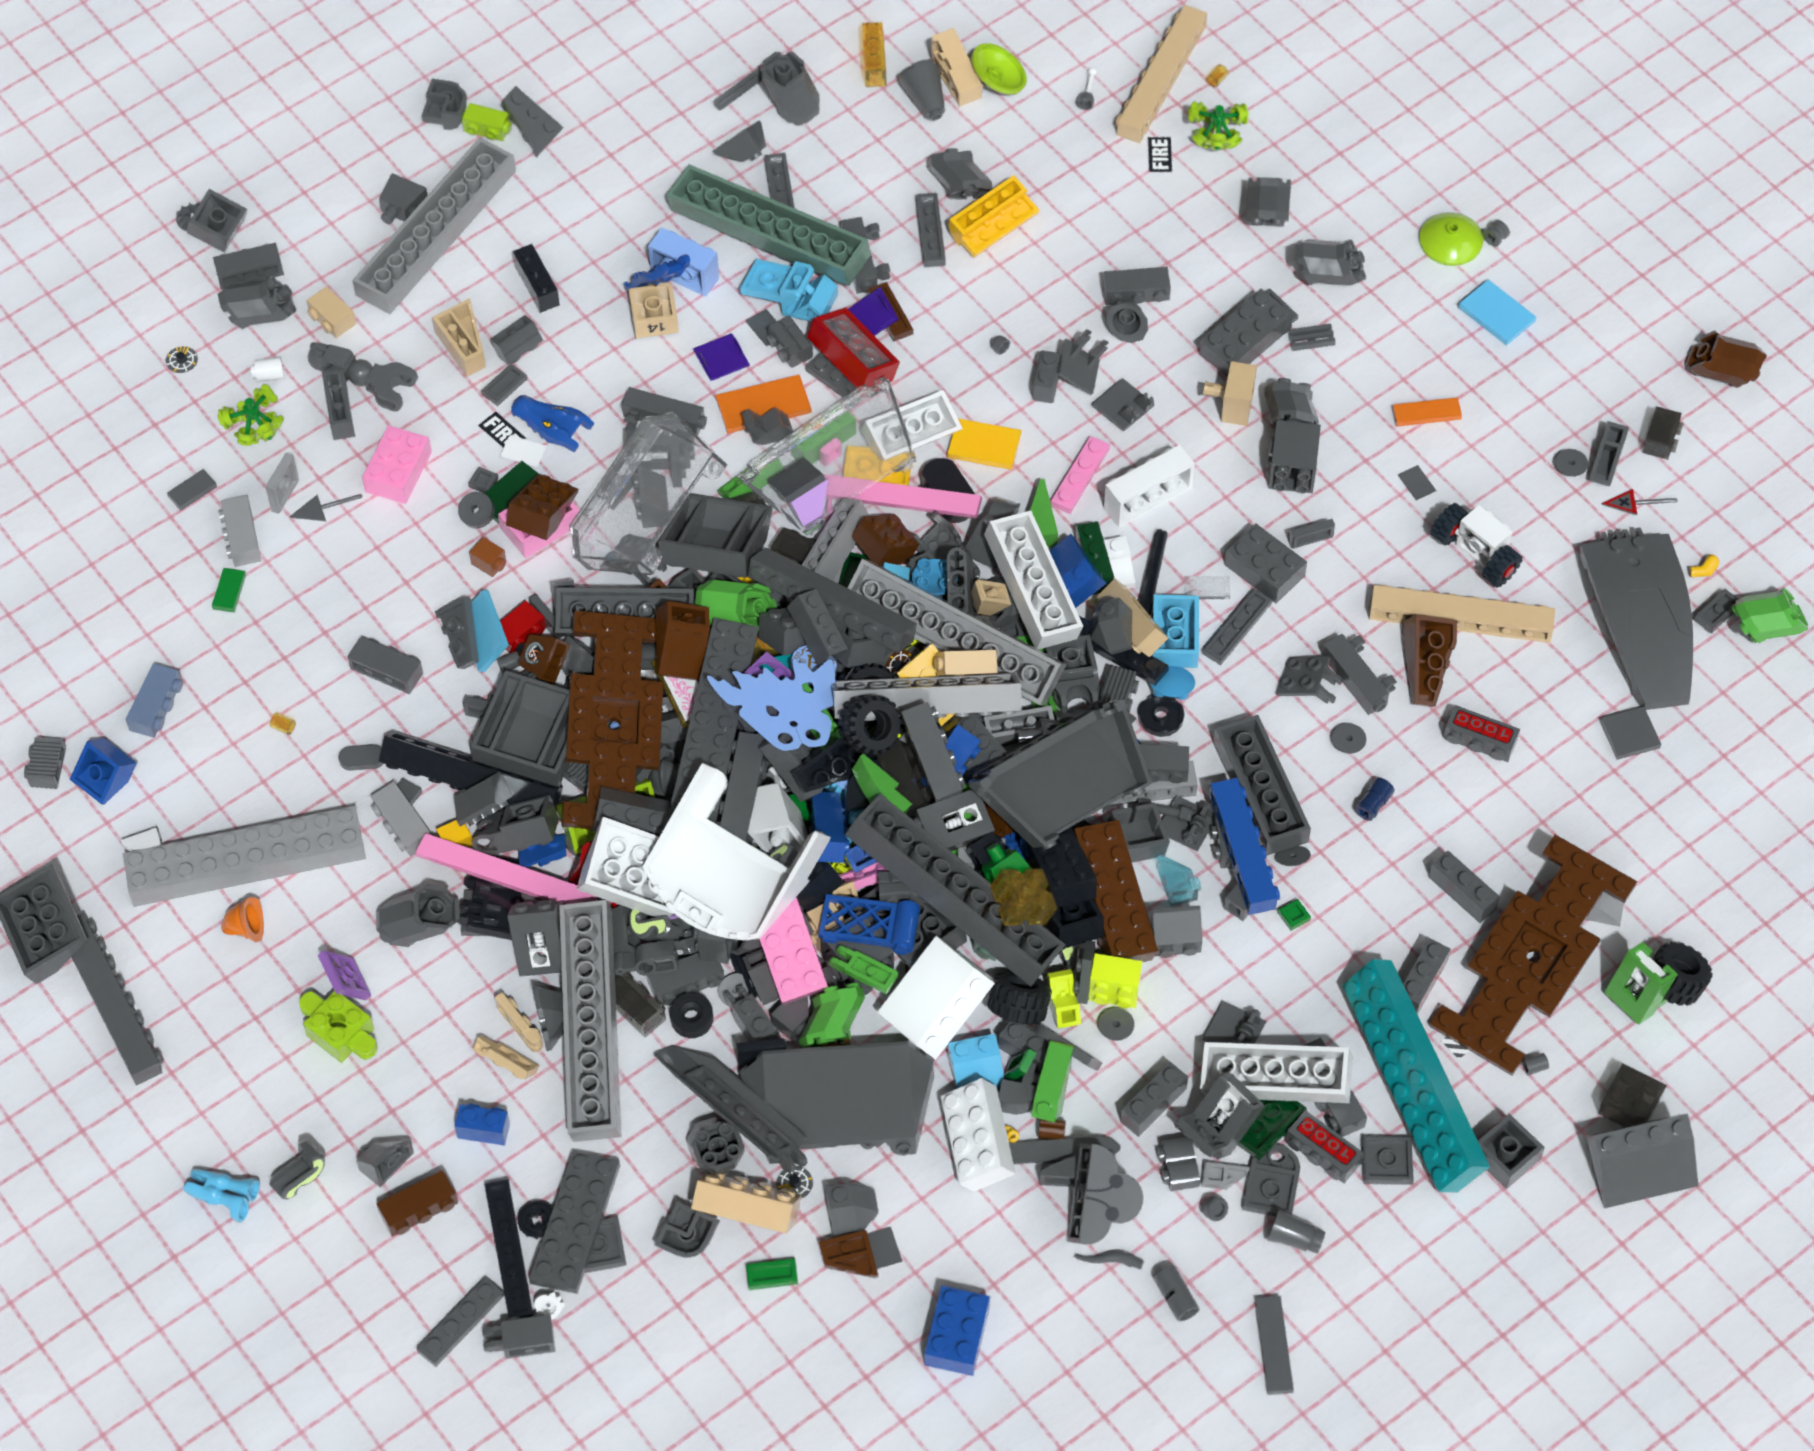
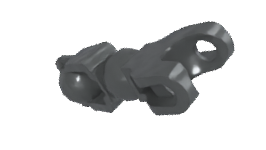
(377, 378)

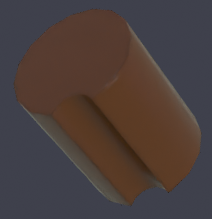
(1052, 1130)

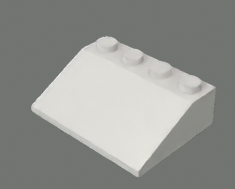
(616, 868)
(936, 997)

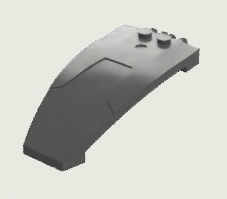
(1646, 613)

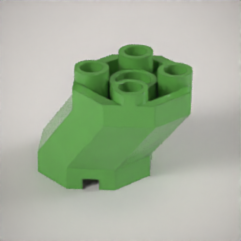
(734, 601)
(1770, 615)
(832, 1016)

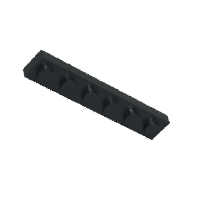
(1147, 667)
(508, 1249)

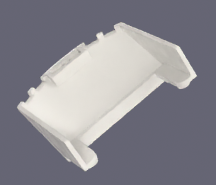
(716, 876)

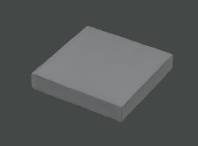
(282, 483)

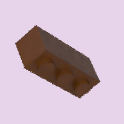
(417, 1203)

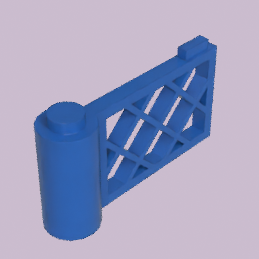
(900, 930)

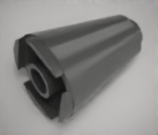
(925, 87)

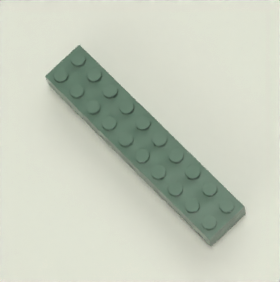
(768, 224)

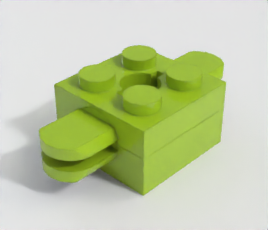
(338, 1026)

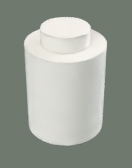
(267, 369)

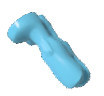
(216, 1183)

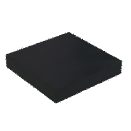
(749, 1050)

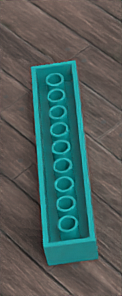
(1415, 1076)

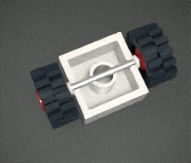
(1480, 538)

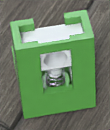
(1640, 984)

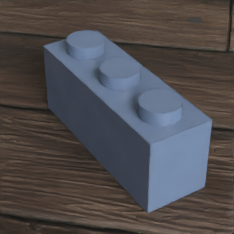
(154, 700)

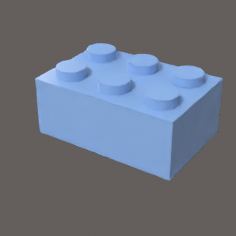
(703, 267)

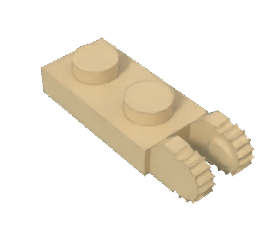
(519, 1023)

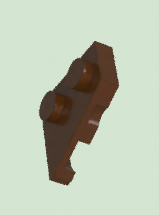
(849, 1254)

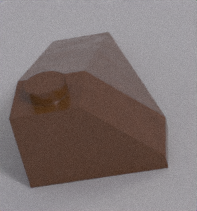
(1427, 653)

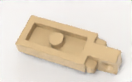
(505, 1057)

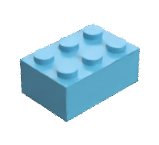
(1180, 622)

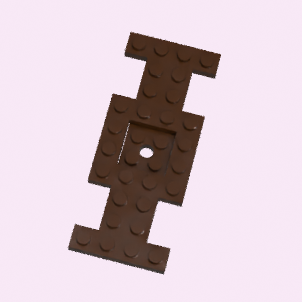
(612, 696)
(1552, 932)

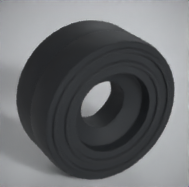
(691, 1002)

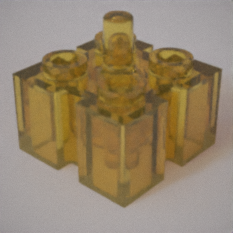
(1023, 897)

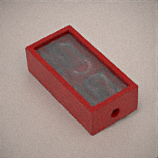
(852, 348)

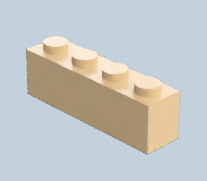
(1145, 631)

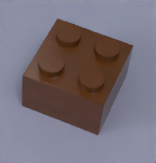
(885, 539)

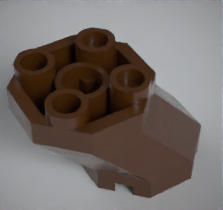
(1726, 359)

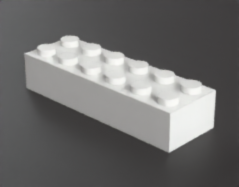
(1033, 580)
(1282, 1070)

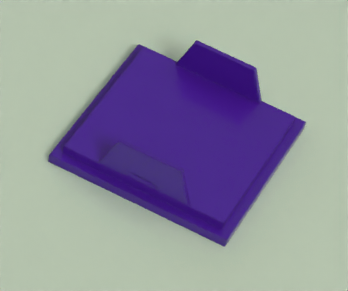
(874, 312)
(721, 357)

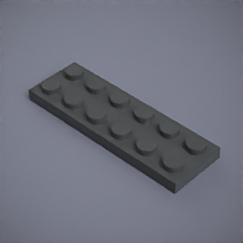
(574, 1222)

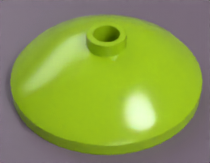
(998, 69)
(1450, 246)

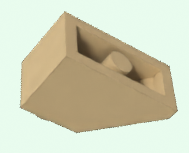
(989, 597)

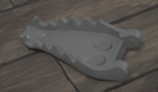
(941, 541)

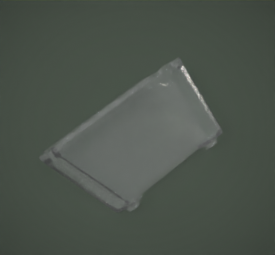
(848, 442)
(641, 496)

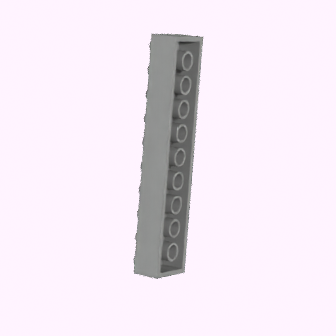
(434, 225)
(957, 630)
(244, 856)
(590, 1021)

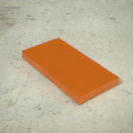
(784, 394)

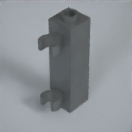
(869, 273)
(641, 404)
(1356, 674)

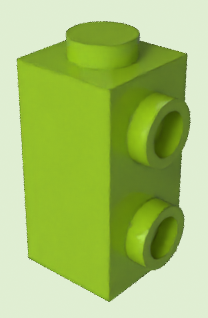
(486, 122)

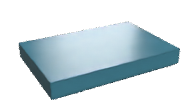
(1497, 312)
(488, 631)

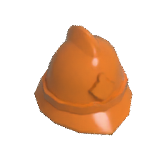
(245, 920)

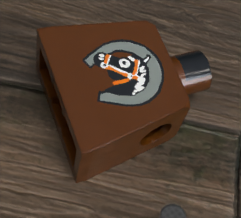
(542, 656)

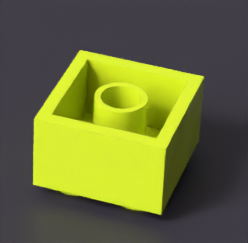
(1115, 981)

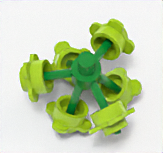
(1217, 120)
(249, 413)

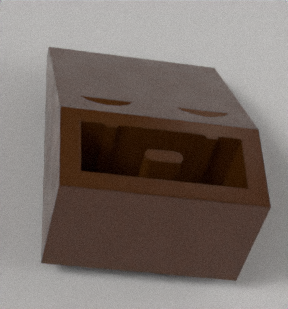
(541, 506)
(681, 639)

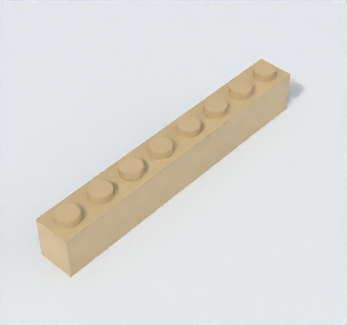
(1161, 74)
(1471, 613)

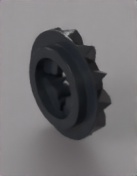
(534, 1210)

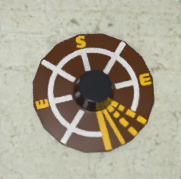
(897, 661)

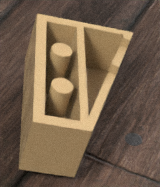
(955, 67)
(460, 336)

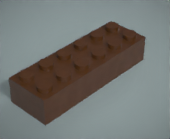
(1118, 893)

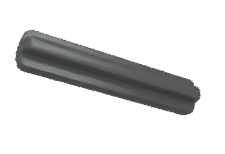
(738, 89)

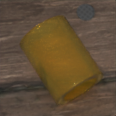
(1217, 75)
(282, 723)

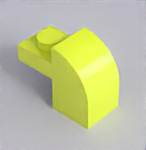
(1063, 1000)

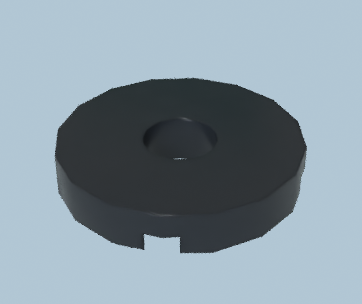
(1161, 726)

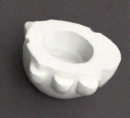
(552, 1309)

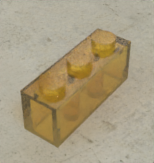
(874, 54)

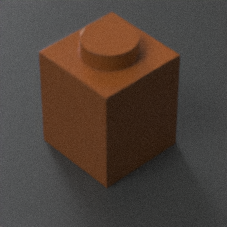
(488, 557)

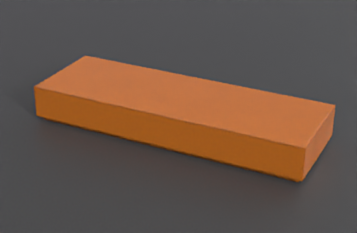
(1427, 412)

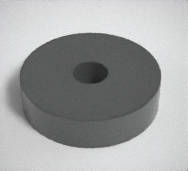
(470, 503)

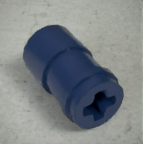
(1375, 797)

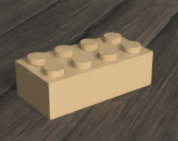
(747, 1201)

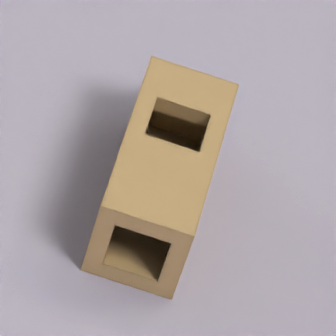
(965, 662)

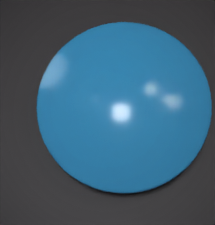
(931, 575)
(1175, 684)

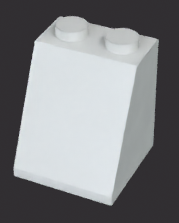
(776, 820)

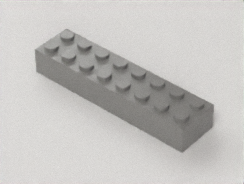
(947, 693)

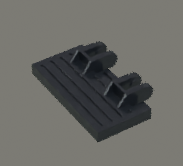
(489, 906)

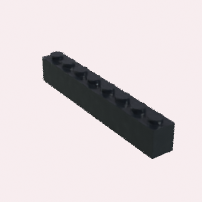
(456, 768)

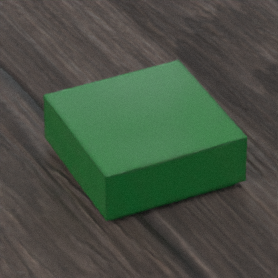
(1294, 914)

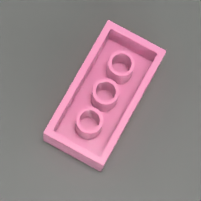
(793, 956)

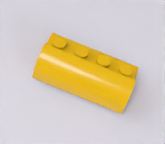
(992, 217)

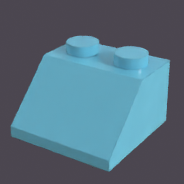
(975, 1060)

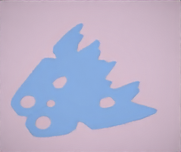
(788, 699)

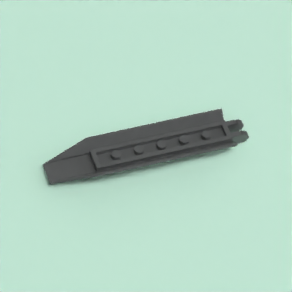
(737, 1105)

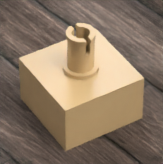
(1236, 393)

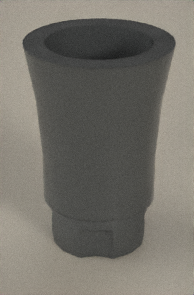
(1296, 1233)

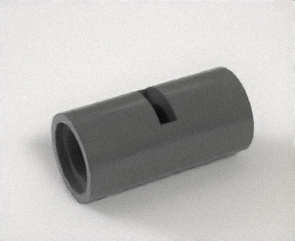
(1176, 1293)

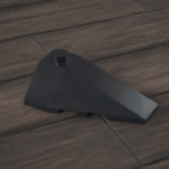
(828, 764)

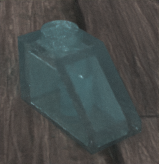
(1177, 881)

